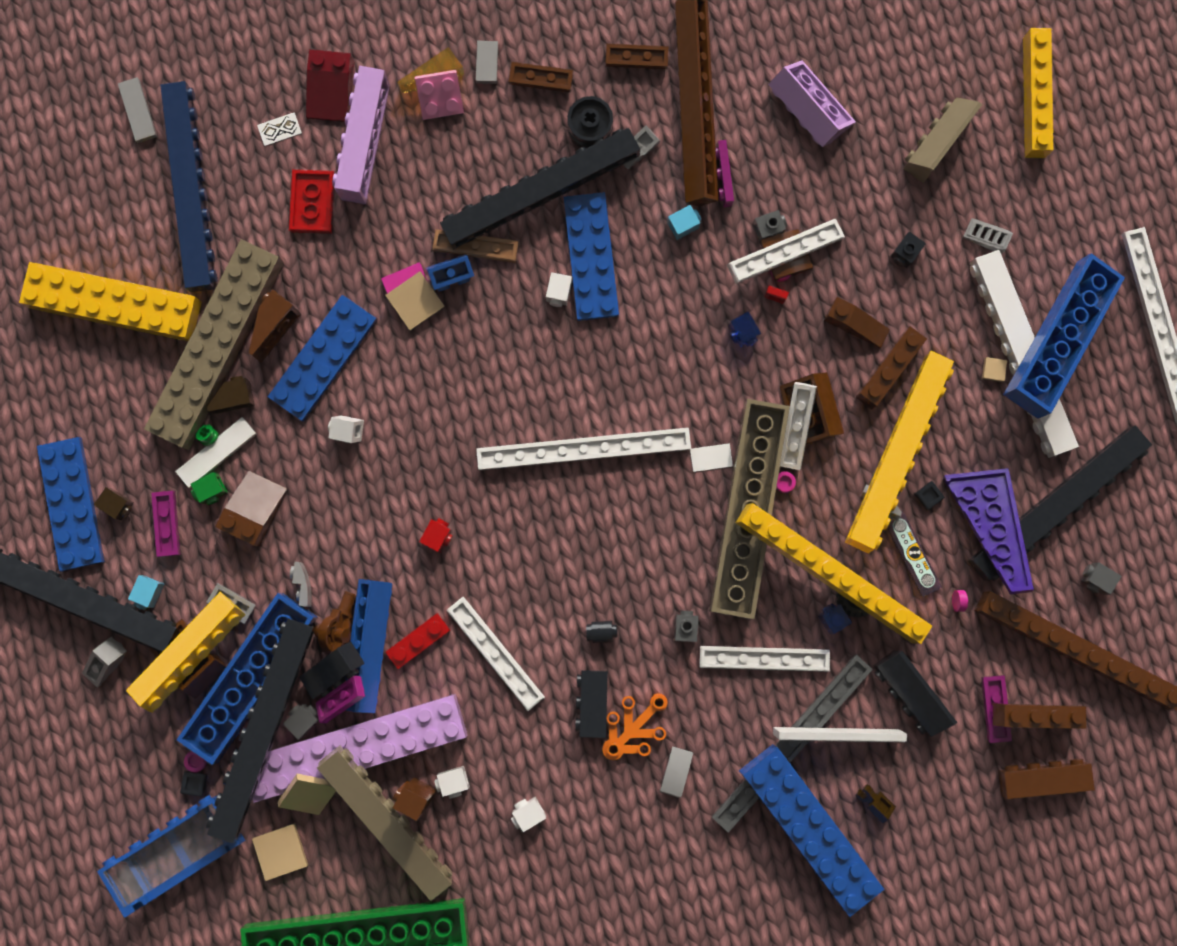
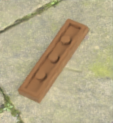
(481, 247)

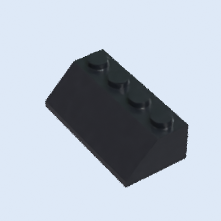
(914, 694)

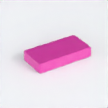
(395, 279)

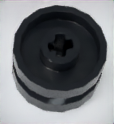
(589, 121)

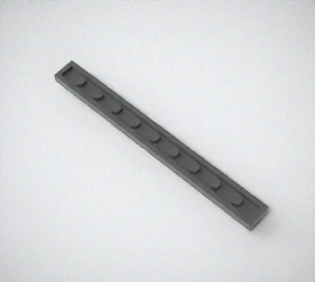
(813, 717)

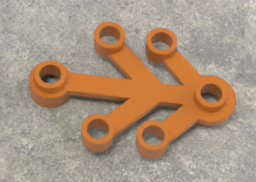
(632, 729)

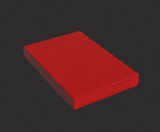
(311, 201)

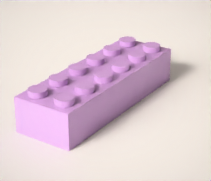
(361, 134)

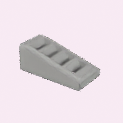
(984, 242)

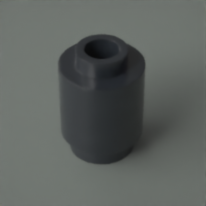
(601, 632)

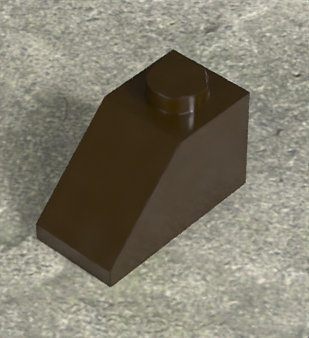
(232, 396)

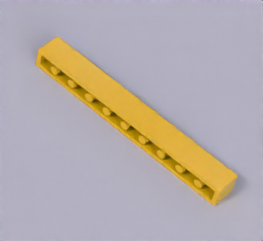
(899, 452)
(833, 574)

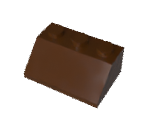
(825, 418)

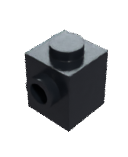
(907, 250)

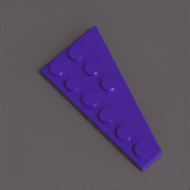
(993, 515)

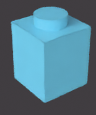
(684, 222)
(145, 592)

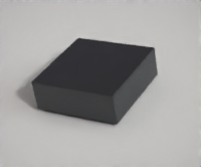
(929, 495)
(193, 783)

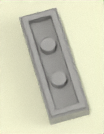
(137, 110)

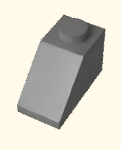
(104, 661)

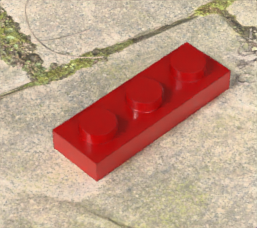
(417, 641)

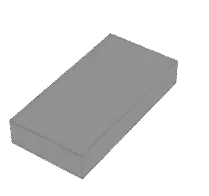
(487, 62)

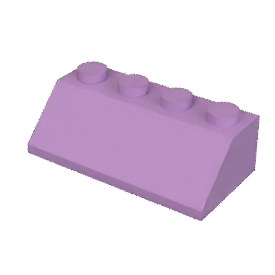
(811, 103)

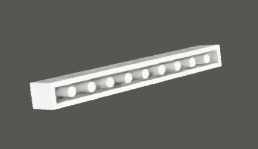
(1016, 338)

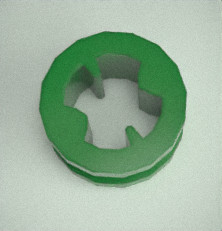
(207, 435)

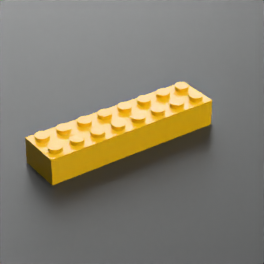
(110, 301)

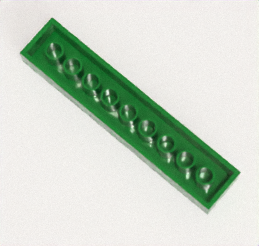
(402, 925)

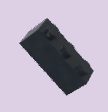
(332, 670)
(592, 703)

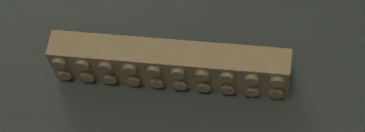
(214, 344)
(753, 482)

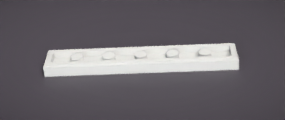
(785, 251)
(495, 653)
(764, 658)
(839, 734)

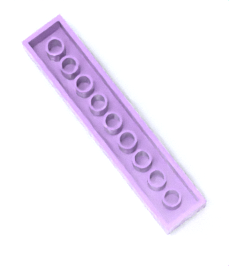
(369, 742)

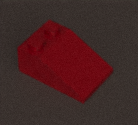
(328, 85)

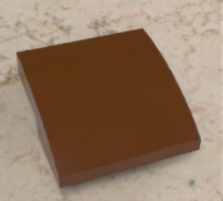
(793, 267)

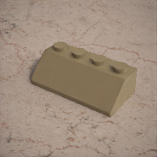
(941, 138)

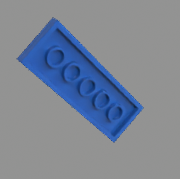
(591, 256)
(322, 358)
(70, 504)

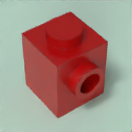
(437, 535)

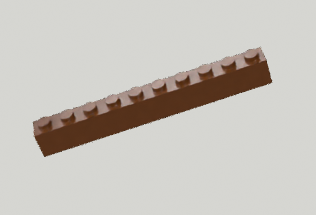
(696, 102)
(1078, 650)

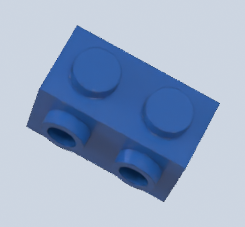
(450, 272)

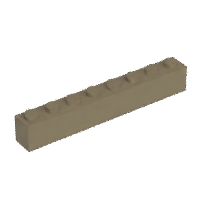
(385, 822)

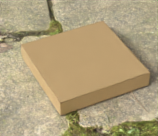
(414, 300)
(306, 794)
(280, 852)

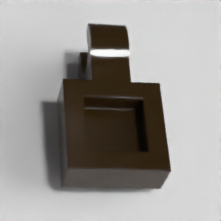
(878, 803)

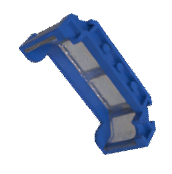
(164, 858)

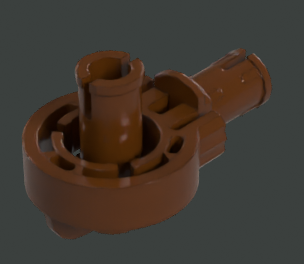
(337, 625)

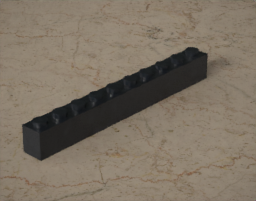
(540, 188)
(1072, 492)
(86, 603)
(261, 731)

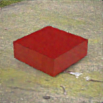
(776, 294)

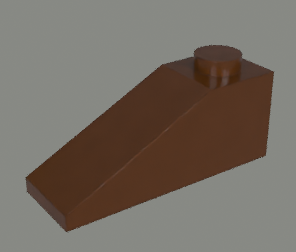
(856, 322)

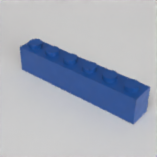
(369, 637)

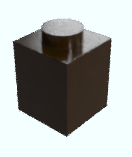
(114, 504)

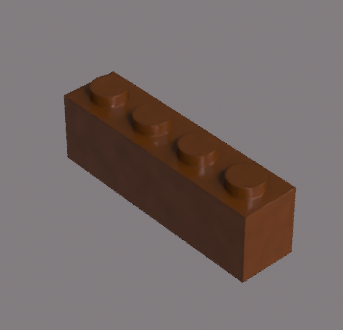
(891, 367)
(1039, 716)
(1047, 779)
(413, 798)

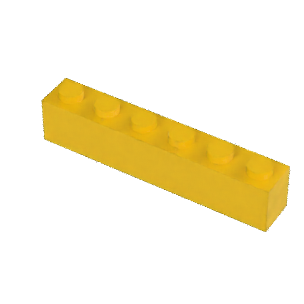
(1038, 93)
(185, 652)

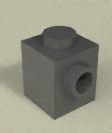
(769, 225)
(1100, 578)
(686, 627)
(301, 720)

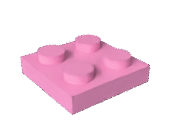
(439, 94)

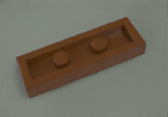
(636, 56)
(540, 77)

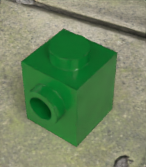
(208, 489)

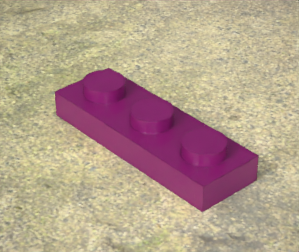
(724, 175)
(165, 523)
(995, 692)
(340, 699)

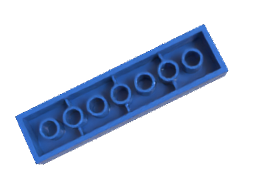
(1064, 336)
(233, 694)
(811, 830)

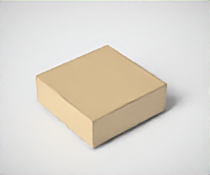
(994, 369)

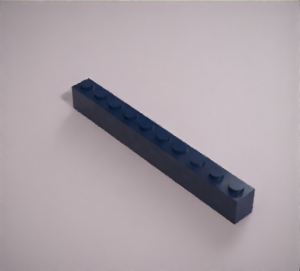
(188, 187)

